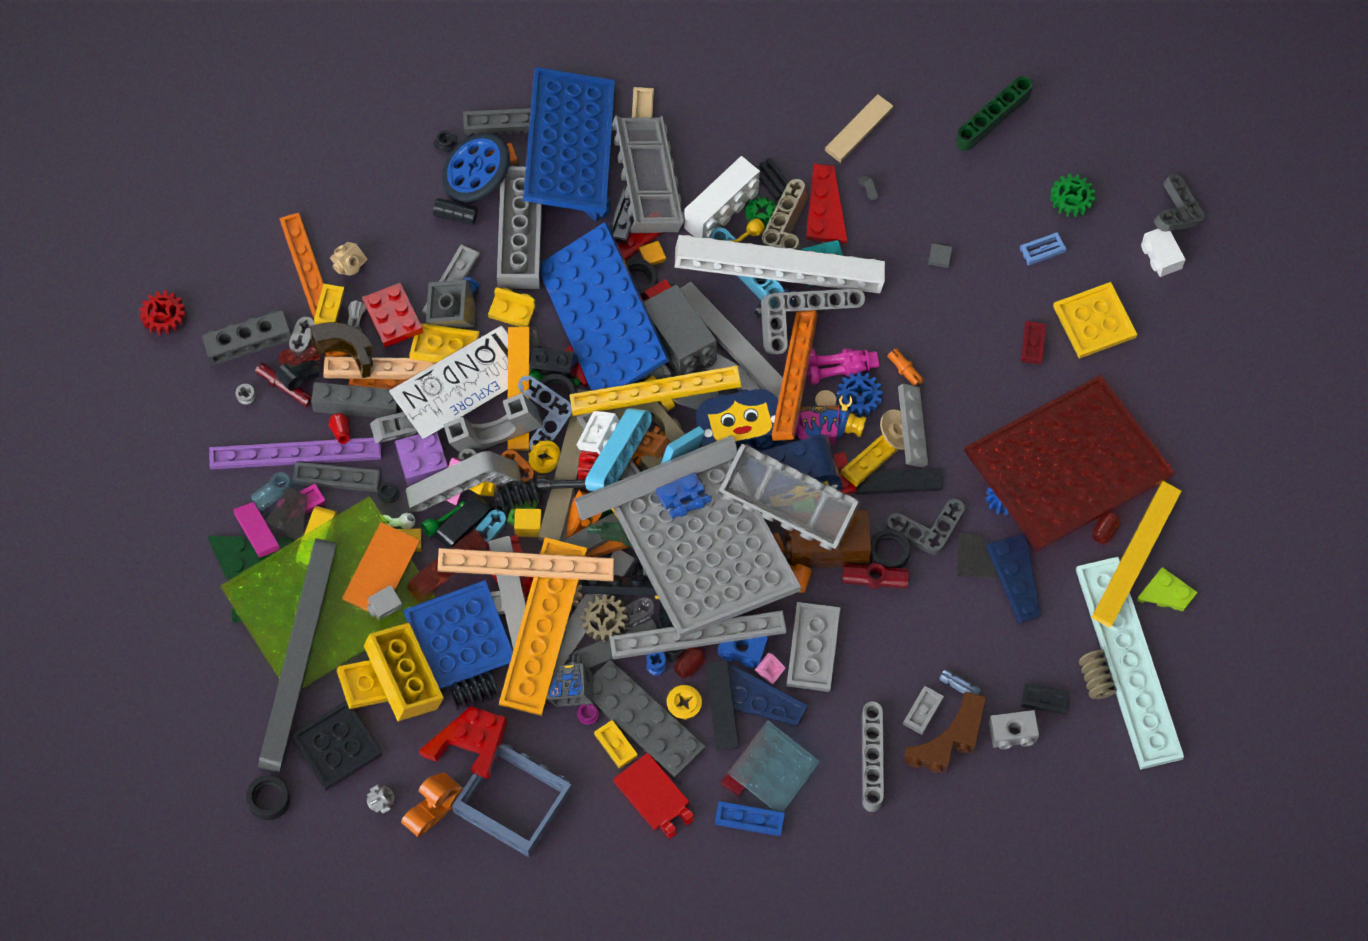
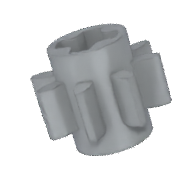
(380, 798)

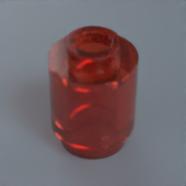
(1105, 528)
(689, 662)

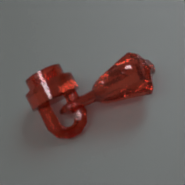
(287, 356)

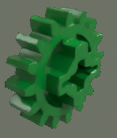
(1072, 196)

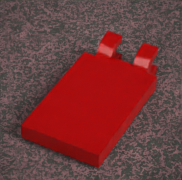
(654, 795)

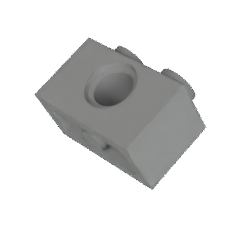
(1023, 721)

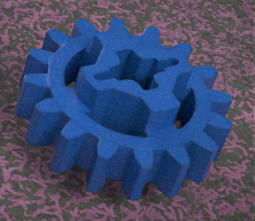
(869, 392)

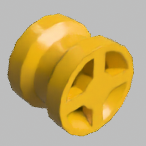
(855, 425)

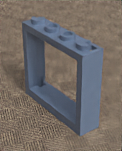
(497, 830)

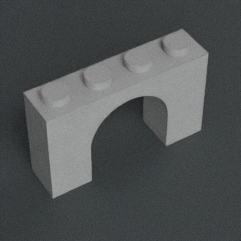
(520, 419)

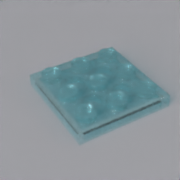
(773, 767)

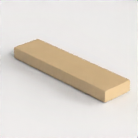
(859, 128)

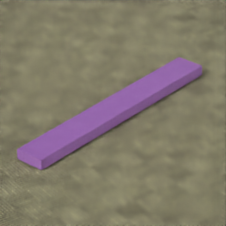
(291, 452)

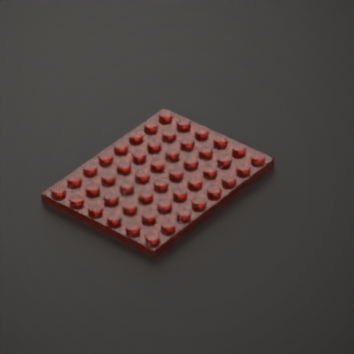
(1068, 462)

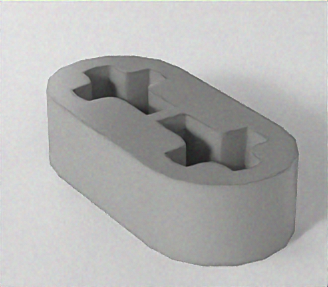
(298, 334)

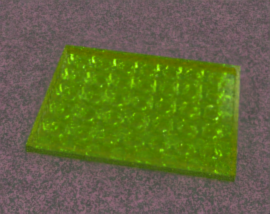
(271, 590)

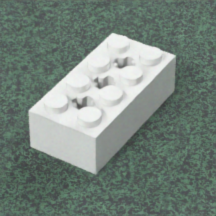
(722, 199)

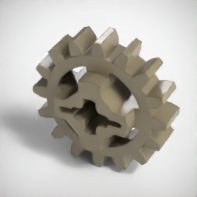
(598, 611)

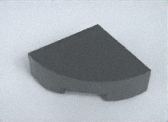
(869, 185)

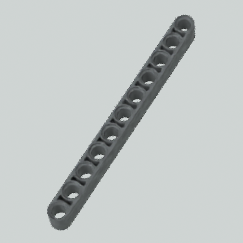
(297, 655)

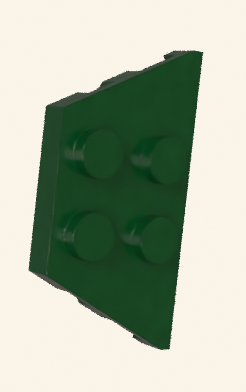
(237, 553)

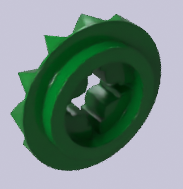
(752, 209)

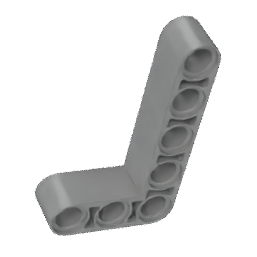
(803, 304)
(461, 477)

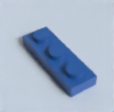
(749, 818)

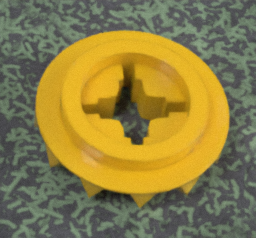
(547, 464)
(687, 693)

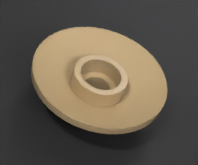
(892, 428)

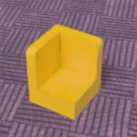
(527, 522)

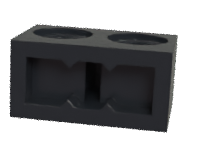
(554, 362)

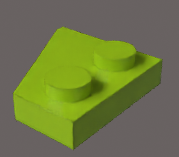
(1167, 591)

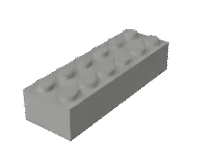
(518, 235)

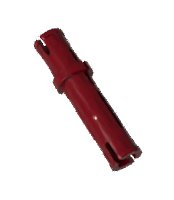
(297, 394)

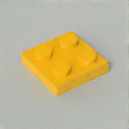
(361, 684)

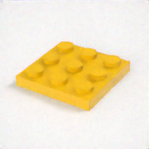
(1094, 320)

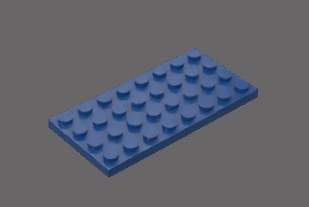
(569, 140)
(602, 311)

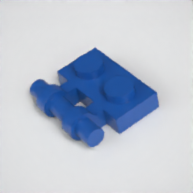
(680, 491)

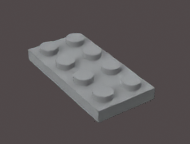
(813, 647)

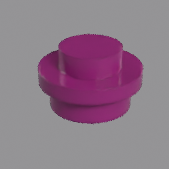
(588, 714)

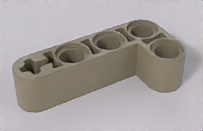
(793, 197)

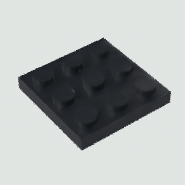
(336, 745)

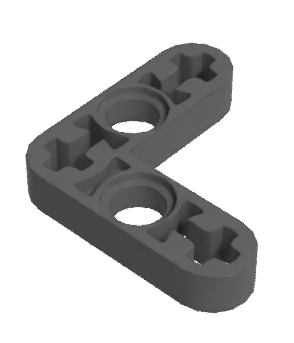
(1189, 212)
(927, 534)

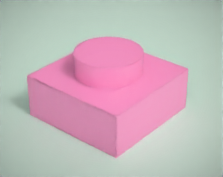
(770, 668)

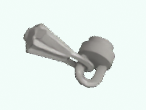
(355, 310)

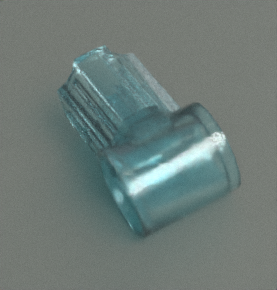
(270, 492)

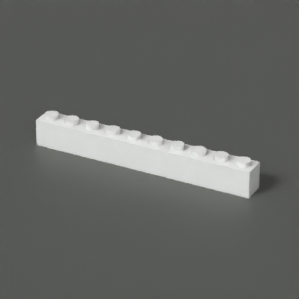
(779, 264)

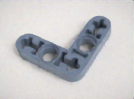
(552, 415)

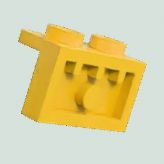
(512, 307)

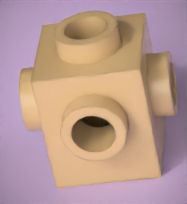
(348, 259)

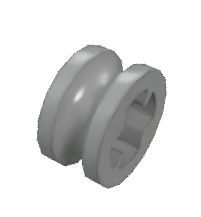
(248, 388)

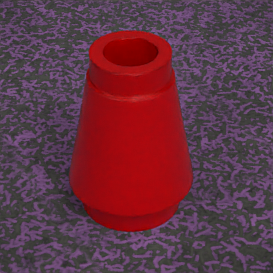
(340, 426)

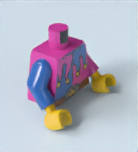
(823, 421)

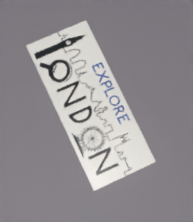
(456, 383)

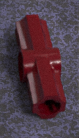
(888, 576)

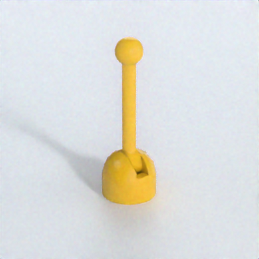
(754, 228)

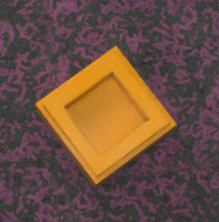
(652, 253)

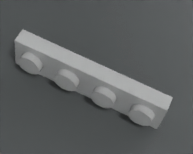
(913, 425)

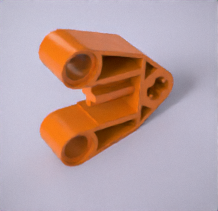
(440, 795)

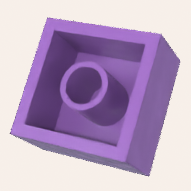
(420, 457)

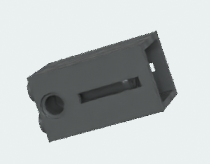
(682, 332)

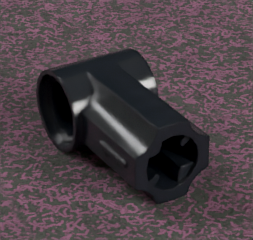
(294, 375)

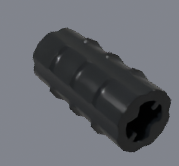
(455, 211)

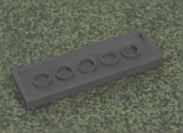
(644, 720)

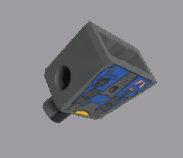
(571, 684)

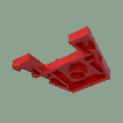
(473, 731)

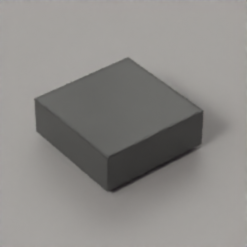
(940, 255)

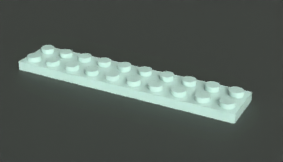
(1132, 672)

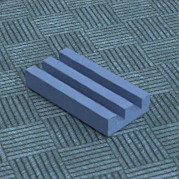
(1043, 256)

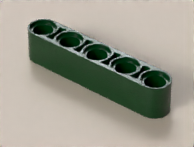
(989, 120)

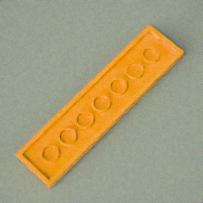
(540, 636)

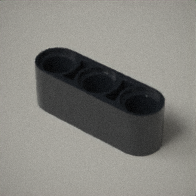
(463, 521)

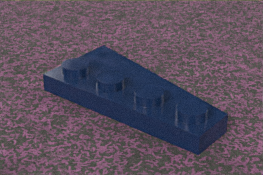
(1015, 572)
(763, 700)

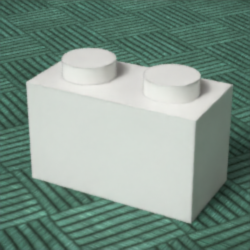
(1163, 252)

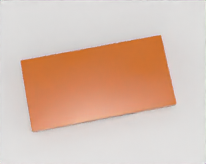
(381, 565)

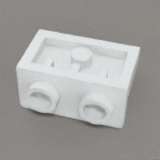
(597, 431)

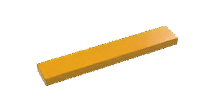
(517, 368)

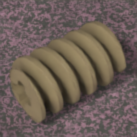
(1095, 675)

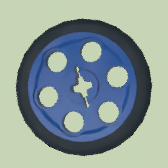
(476, 167)

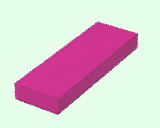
(256, 529)

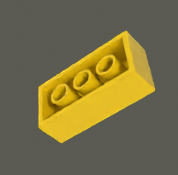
(403, 671)

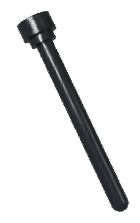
(546, 484)

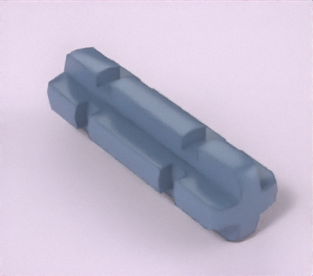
(958, 683)

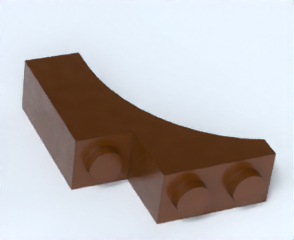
(959, 735)

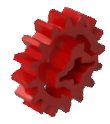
(158, 320)

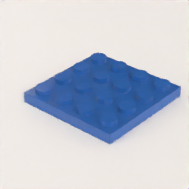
(460, 634)

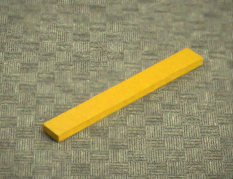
(655, 390)
(1136, 554)

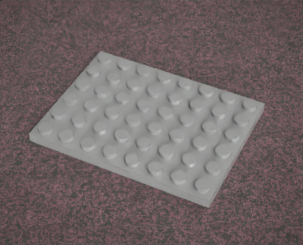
(710, 560)

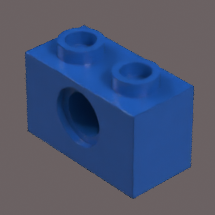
(749, 658)

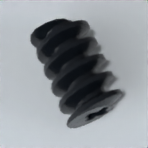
(516, 495)
(473, 690)

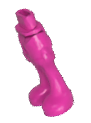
(850, 362)

